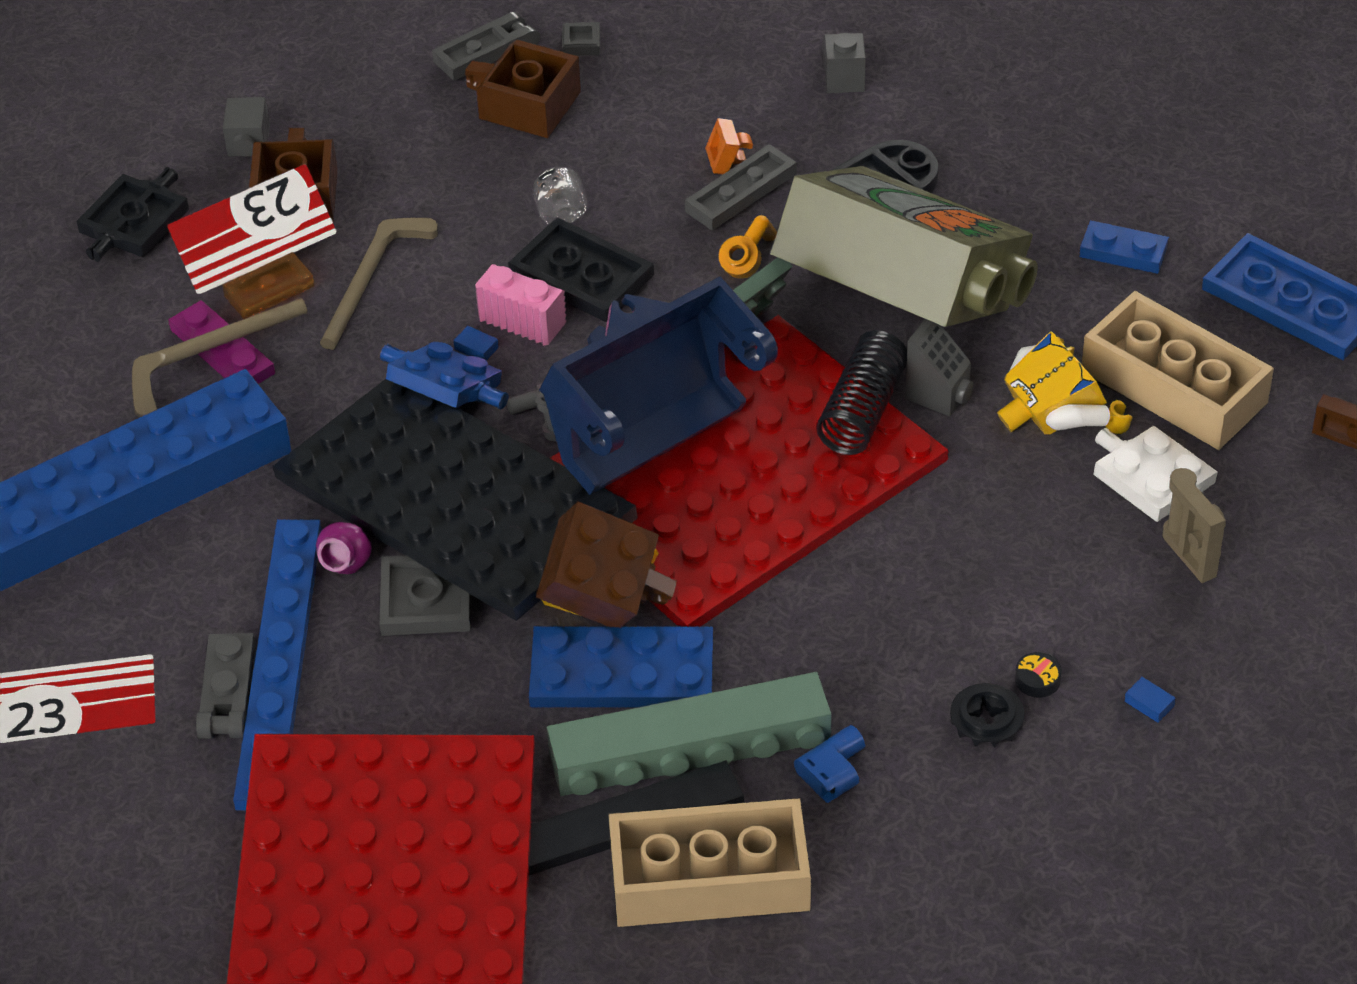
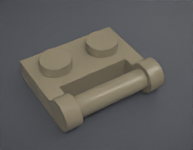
(1194, 526)

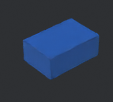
(475, 343)
(1149, 699)

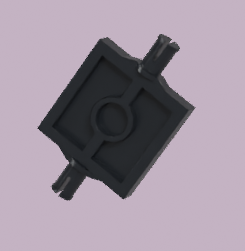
(132, 215)

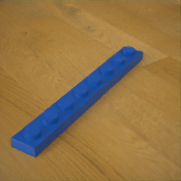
(280, 641)

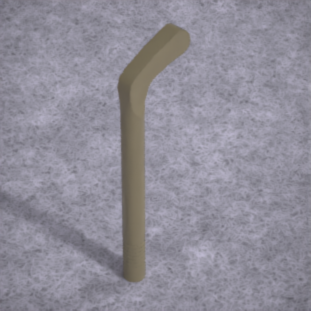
(386, 232)
(145, 365)

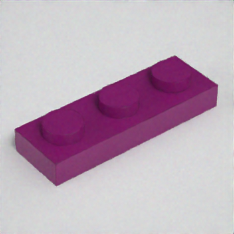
(226, 358)

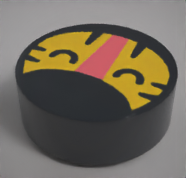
(1038, 674)

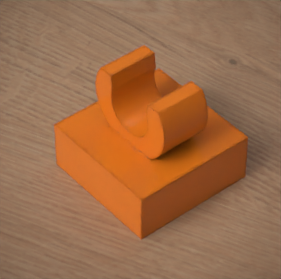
(725, 145)

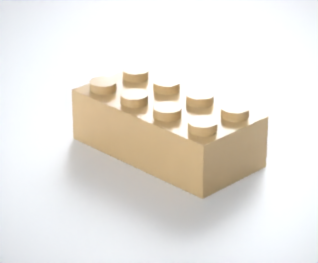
(1177, 369)
(709, 862)

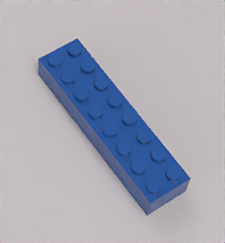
(136, 474)

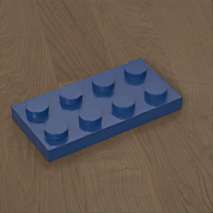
(1287, 294)
(619, 665)

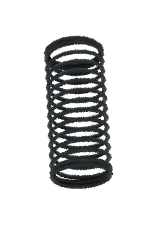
(854, 419)

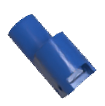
(827, 767)

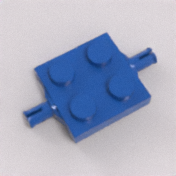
(445, 375)

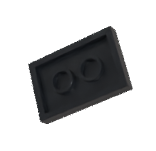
(582, 266)

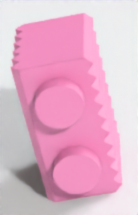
(520, 304)

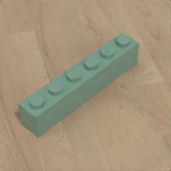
(689, 734)

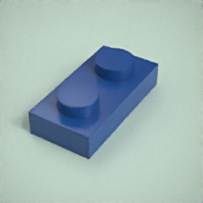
(1124, 247)

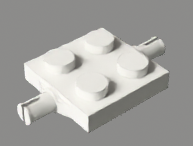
(1143, 468)

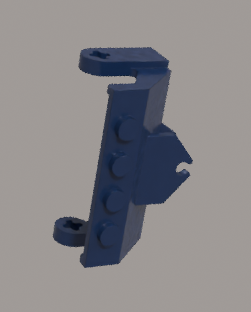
(651, 380)

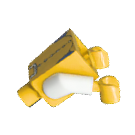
(1057, 392)

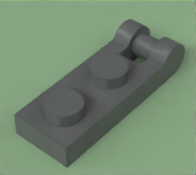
(483, 44)
(226, 685)

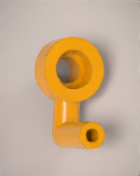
(749, 264)

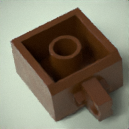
(526, 87)
(278, 157)
(602, 567)

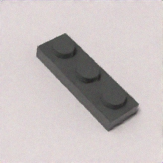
(740, 187)

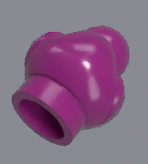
(343, 548)

